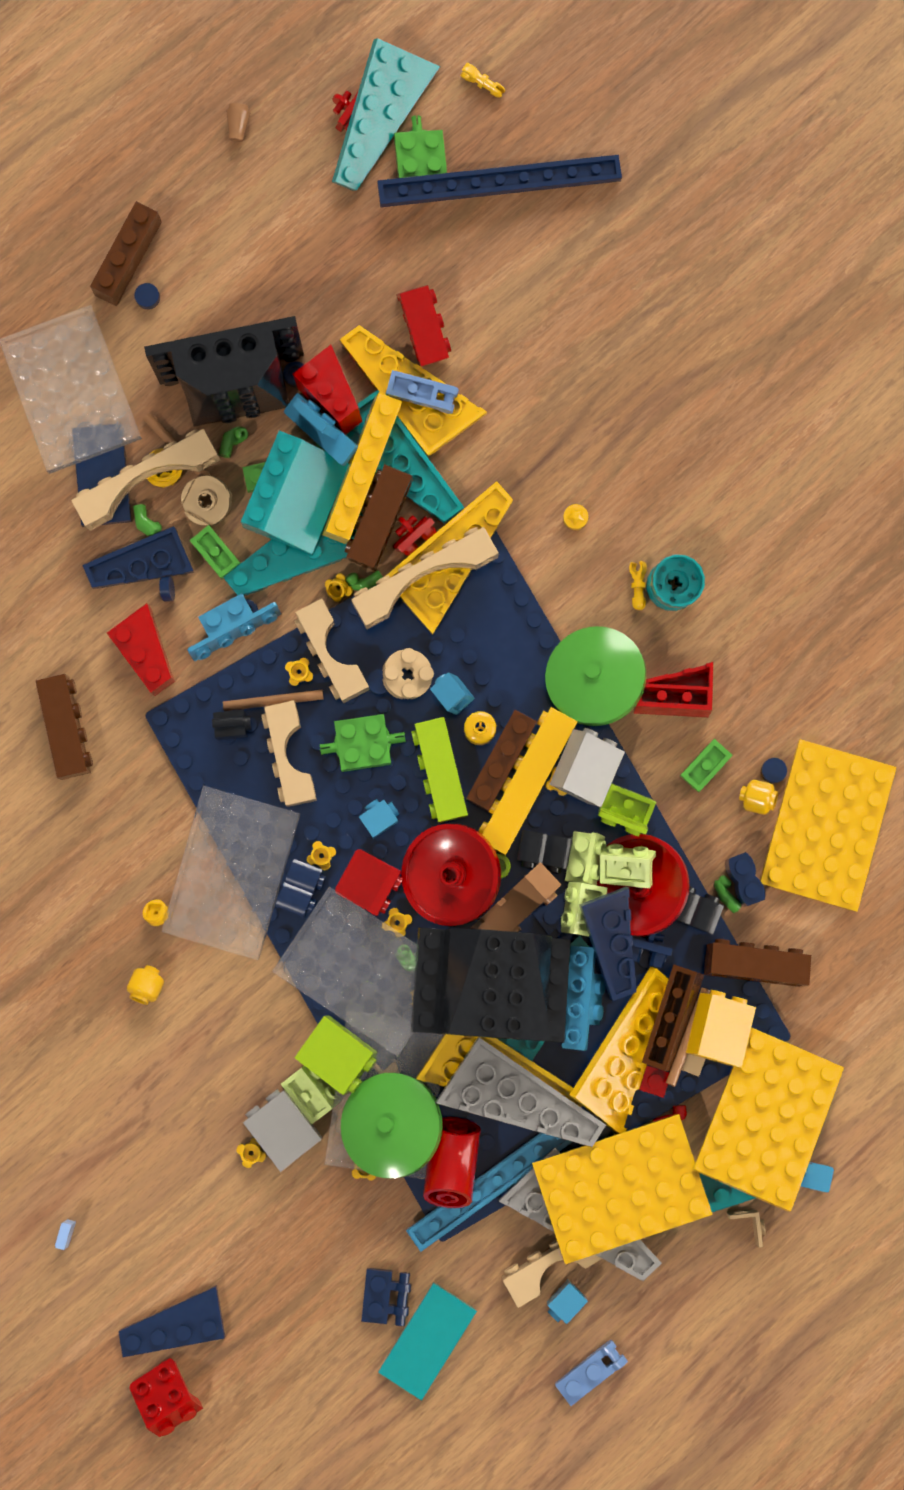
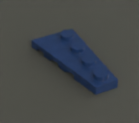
(141, 561)
(610, 934)
(179, 1325)

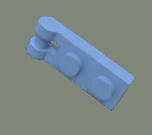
(421, 391)
(590, 1373)

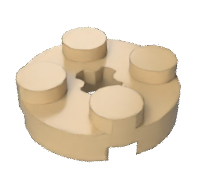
(220, 497)
(393, 674)

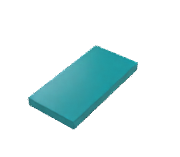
(427, 1341)

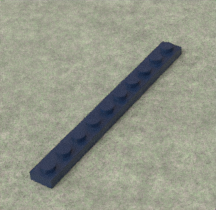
(499, 181)

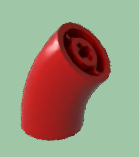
(453, 1166)

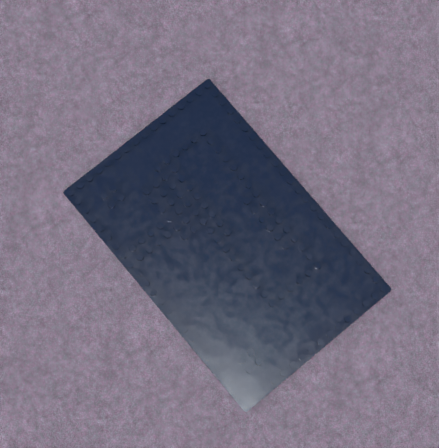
(500, 652)

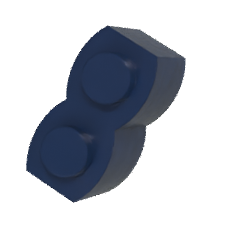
(747, 886)
(300, 888)

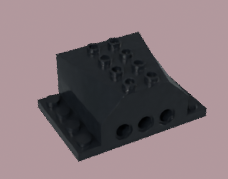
(230, 370)
(490, 984)

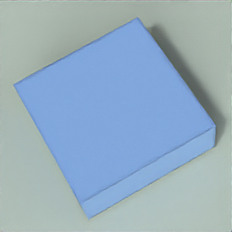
(65, 1234)

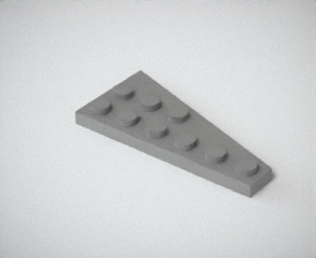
(504, 1091)
(528, 1200)

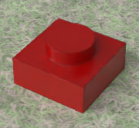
(654, 1081)

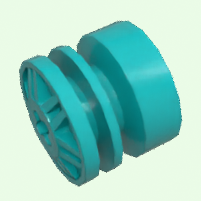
(687, 575)

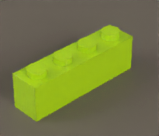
(441, 770)

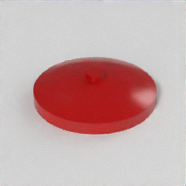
(451, 874)
(664, 901)

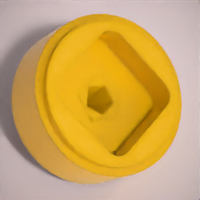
(575, 517)
(155, 912)

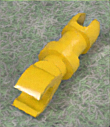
(472, 75)
(638, 585)

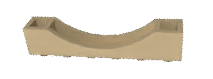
(101, 502)
(470, 552)

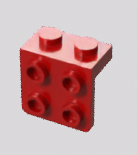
(369, 882)
(164, 1398)

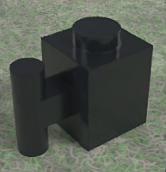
(231, 724)

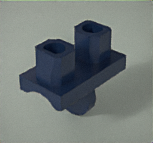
(659, 953)

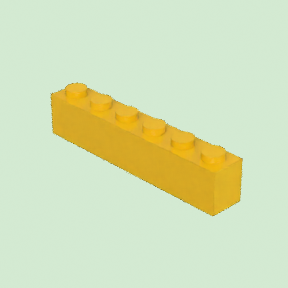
(362, 468)
(528, 780)

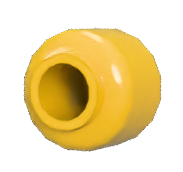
(480, 737)
(759, 797)
(145, 985)

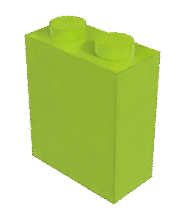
(337, 1055)

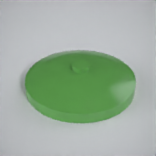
(595, 676)
(391, 1125)

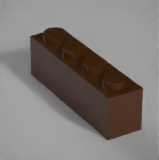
(126, 253)
(379, 517)
(63, 726)
(501, 760)
(757, 964)
(672, 1017)

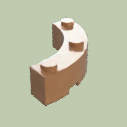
(520, 901)

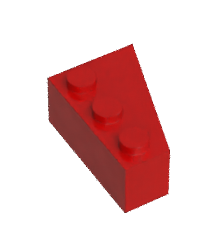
(424, 325)
(327, 386)
(143, 649)
(679, 694)

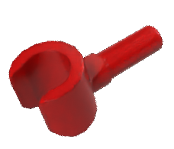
(679, 1109)

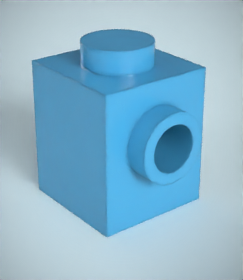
(452, 693)
(379, 817)
(566, 1302)

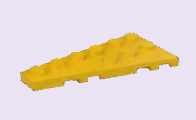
(426, 425)
(435, 592)
(453, 1049)
(617, 1066)

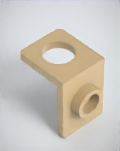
(758, 1224)

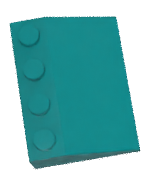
(294, 493)

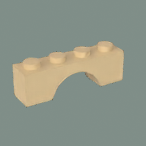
(317, 623)
(282, 722)
(524, 1280)

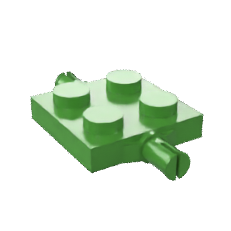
(419, 151)
(362, 743)

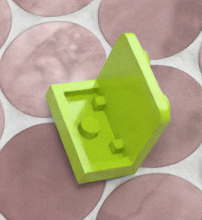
(626, 809)

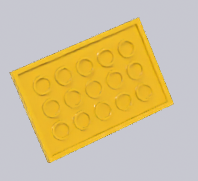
(827, 825)
(769, 1120)
(621, 1189)

